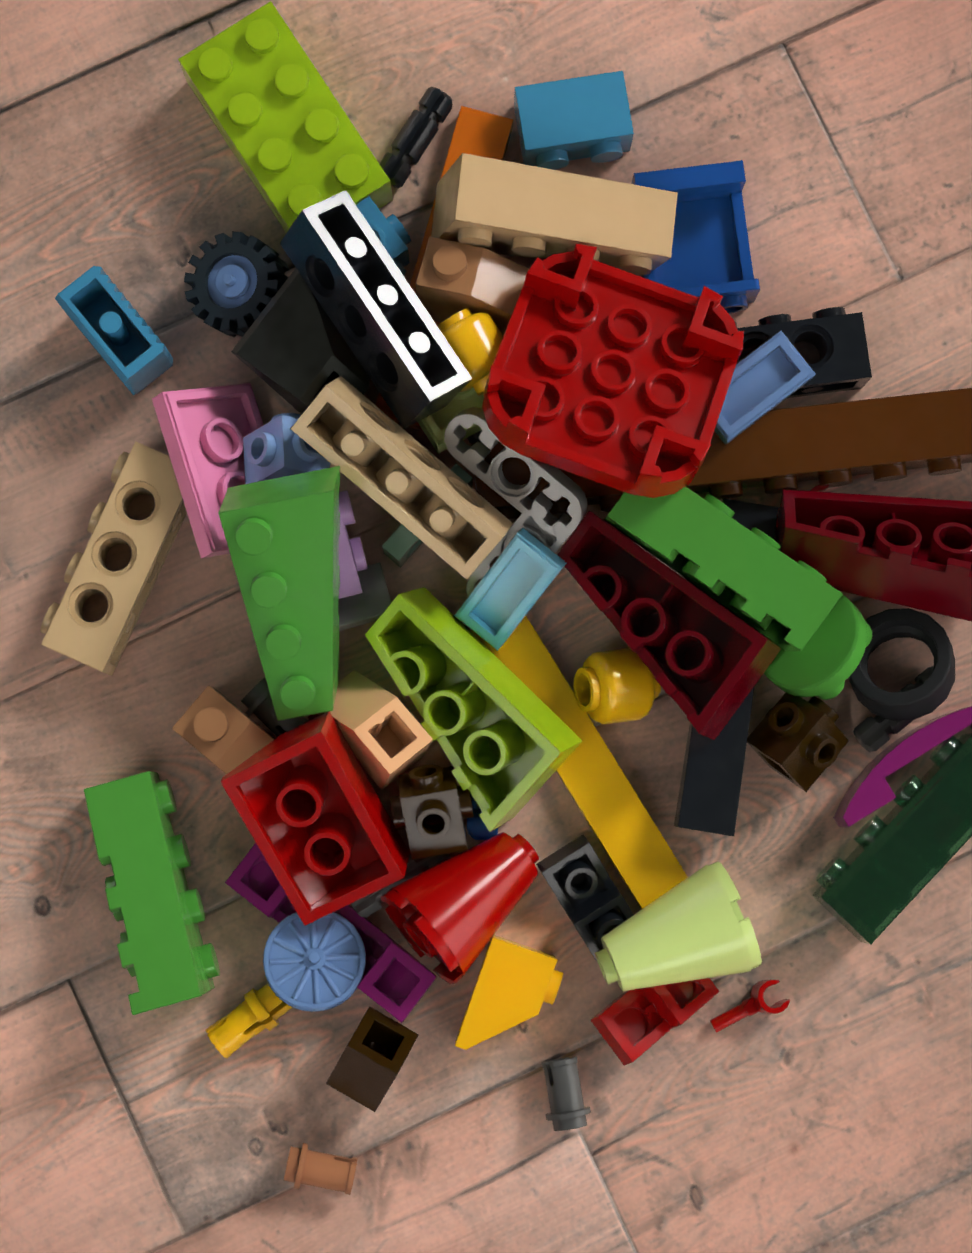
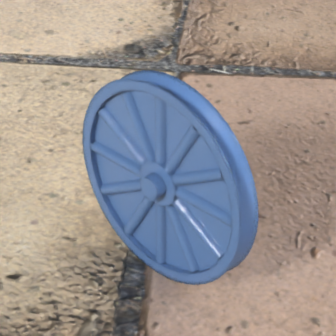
(314, 963)

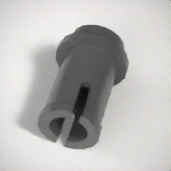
(260, 703)
(565, 1094)

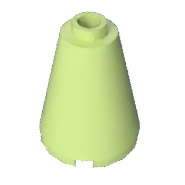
(682, 936)

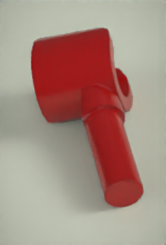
(750, 1006)

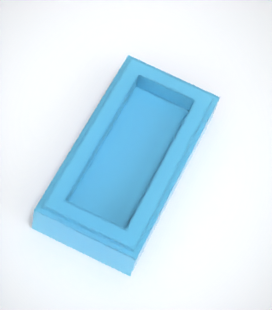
(510, 589)

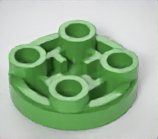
(826, 658)

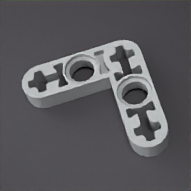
(535, 514)

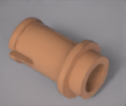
(320, 1169)

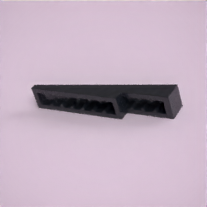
(715, 767)

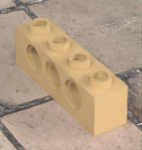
(402, 476)
(126, 590)

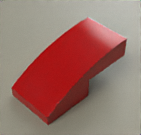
(646, 1014)

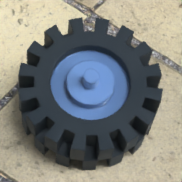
(234, 281)

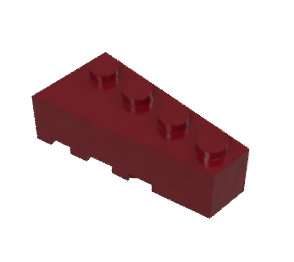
(884, 546)
(680, 633)

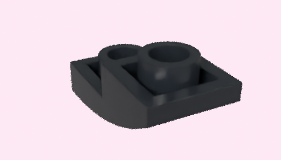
(585, 891)

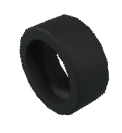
(922, 699)

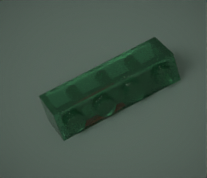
(905, 848)

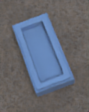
(761, 384)

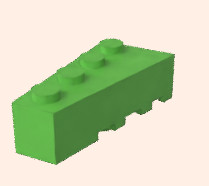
(729, 563)
(289, 577)
(151, 891)

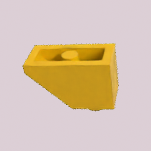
(507, 990)

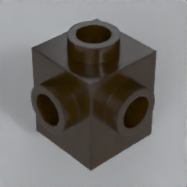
(798, 739)
(432, 811)

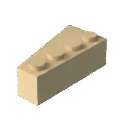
(548, 211)

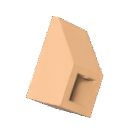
(378, 728)

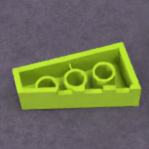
(472, 704)

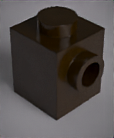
(372, 1059)

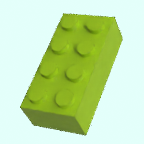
(281, 117)

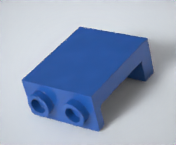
(708, 233)

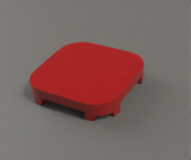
(611, 374)

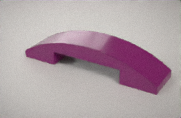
(871, 789)
(391, 973)

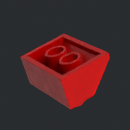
(317, 819)

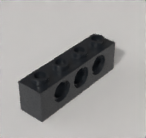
(374, 309)
(835, 334)

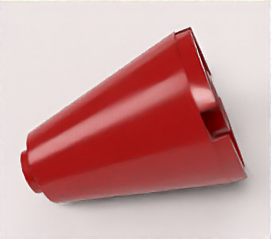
(462, 901)

